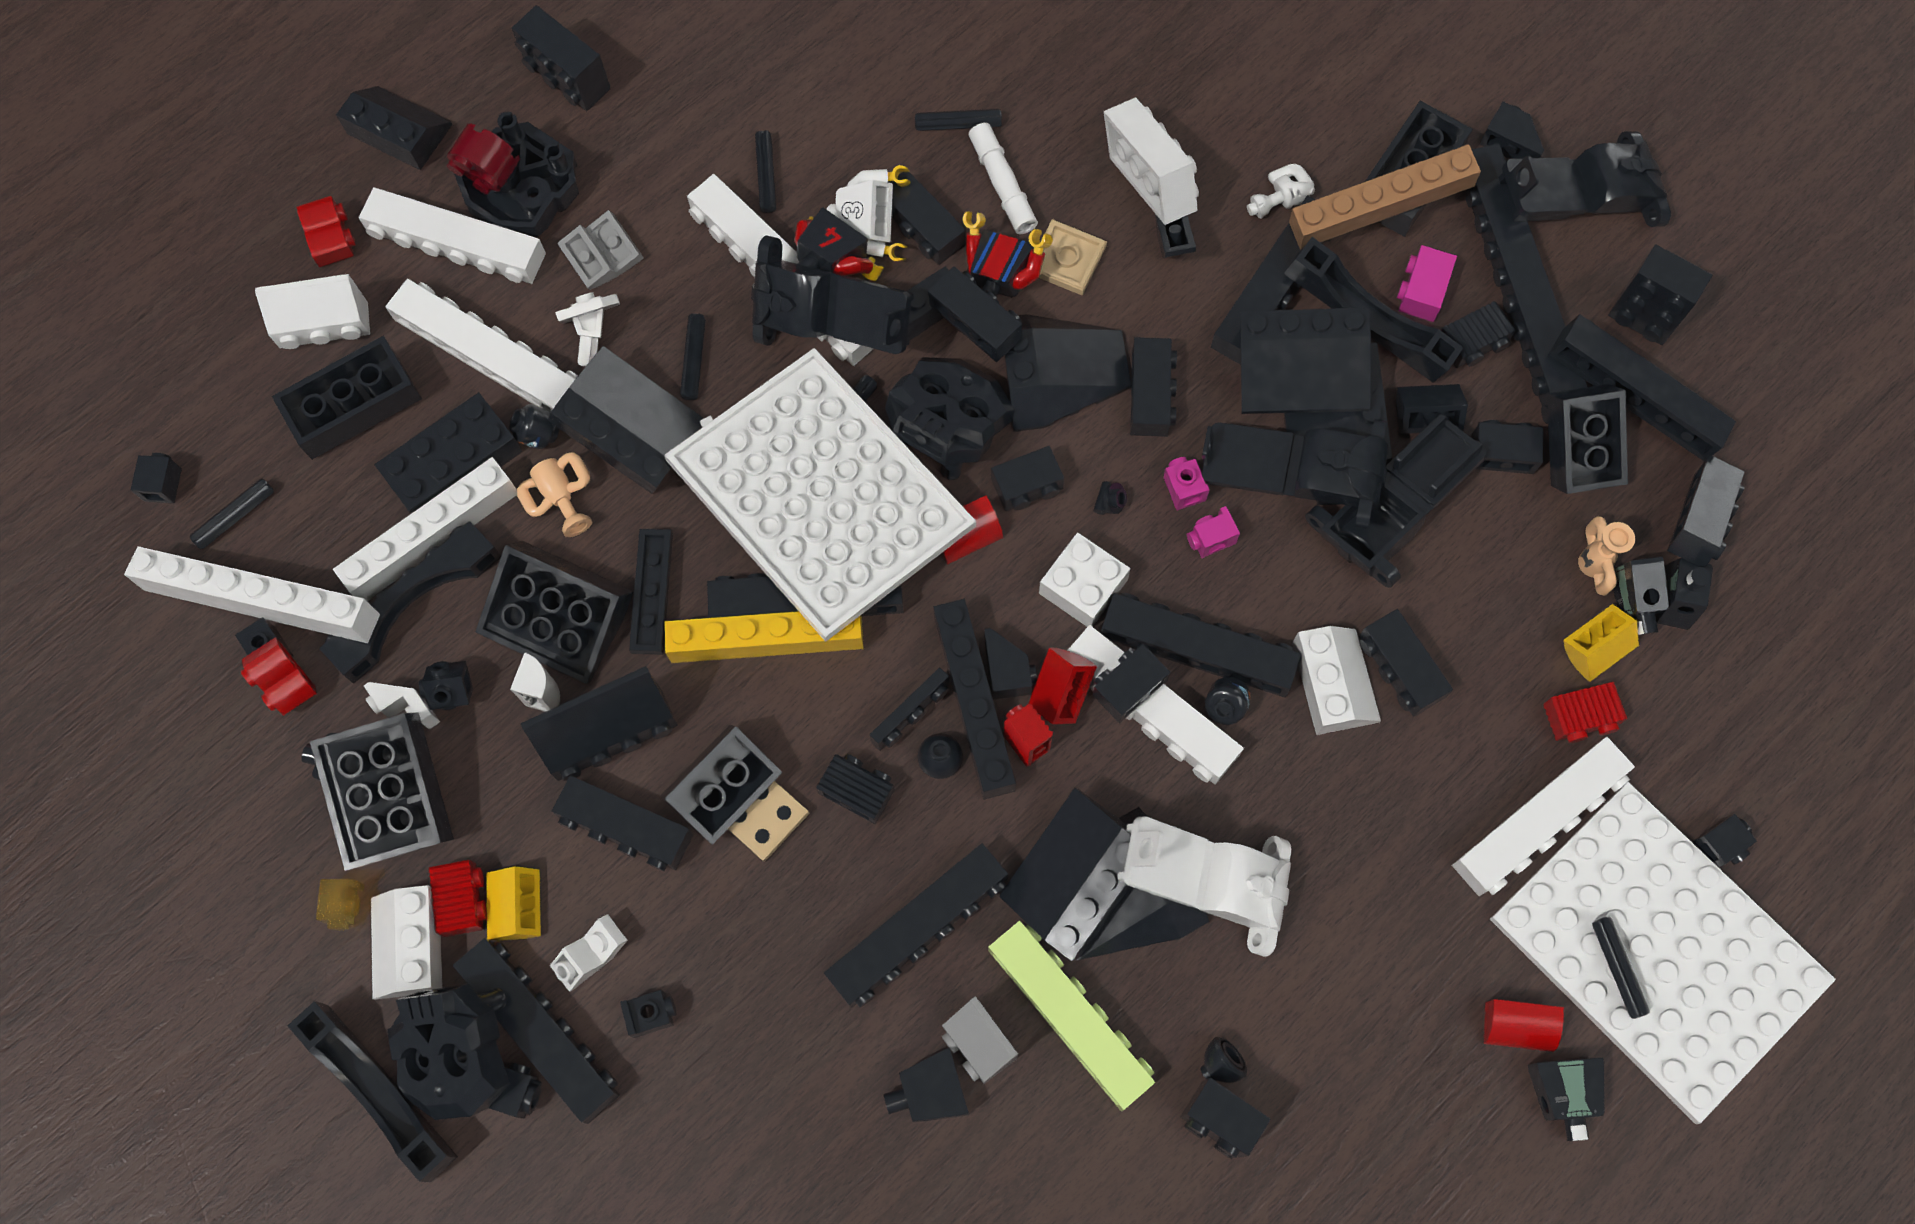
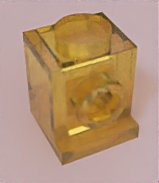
(338, 902)

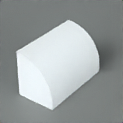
(535, 685)

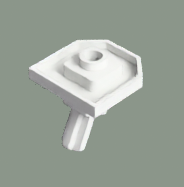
(588, 321)

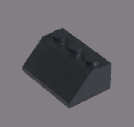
(393, 125)
(721, 784)

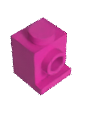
(1185, 492)
(1213, 533)

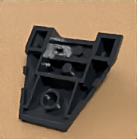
(1062, 370)
(1143, 918)

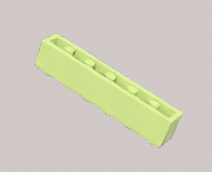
(1071, 1015)

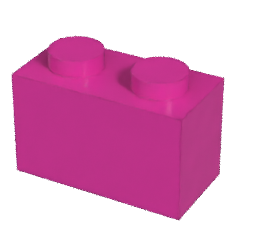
(1427, 283)

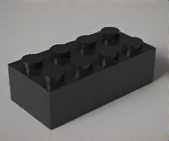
(1420, 138)
(346, 397)
(447, 452)

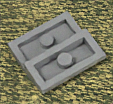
(600, 250)

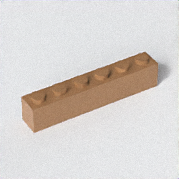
(1385, 196)

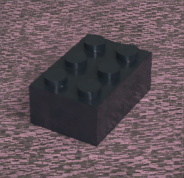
(561, 58)
(1659, 295)
(1587, 438)

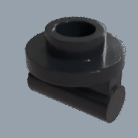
(1110, 498)

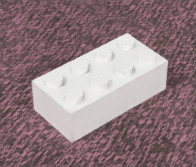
(1151, 160)

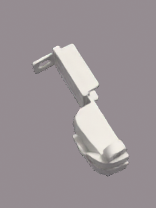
(1213, 877)

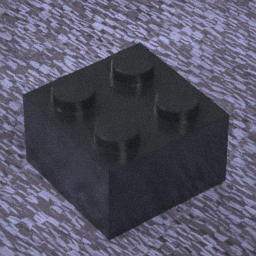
(1224, 1119)

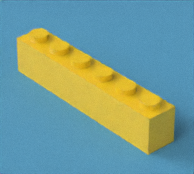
(753, 637)

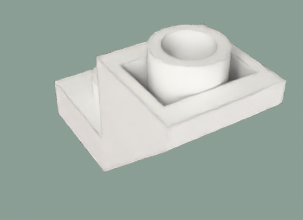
(395, 699)
(588, 954)

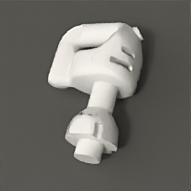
(1286, 190)

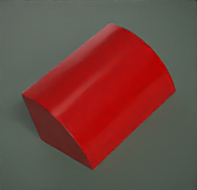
(985, 533)
(1062, 686)
(1523, 1025)

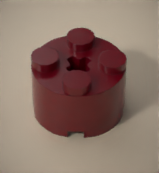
(482, 159)

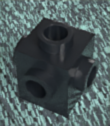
(446, 685)

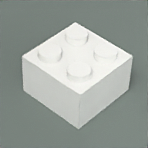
(1084, 580)

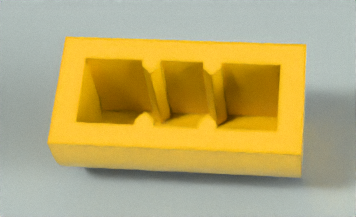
(1602, 642)
(513, 903)

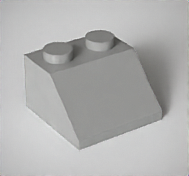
(979, 1041)

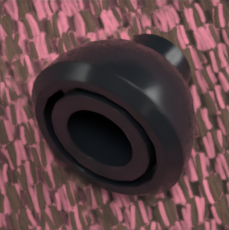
(940, 756)
(1223, 1062)

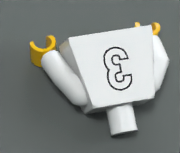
(868, 207)

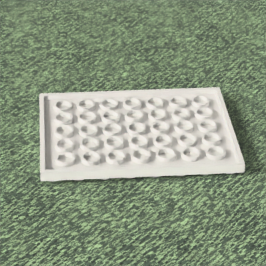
(820, 493)
(1704, 953)

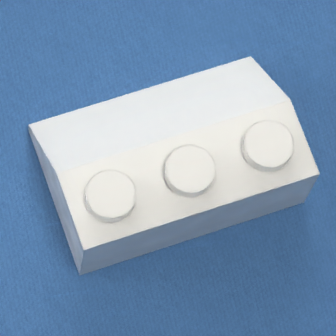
(314, 311)
(1335, 679)
(404, 943)

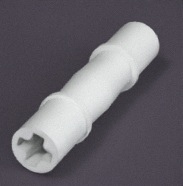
(1003, 178)

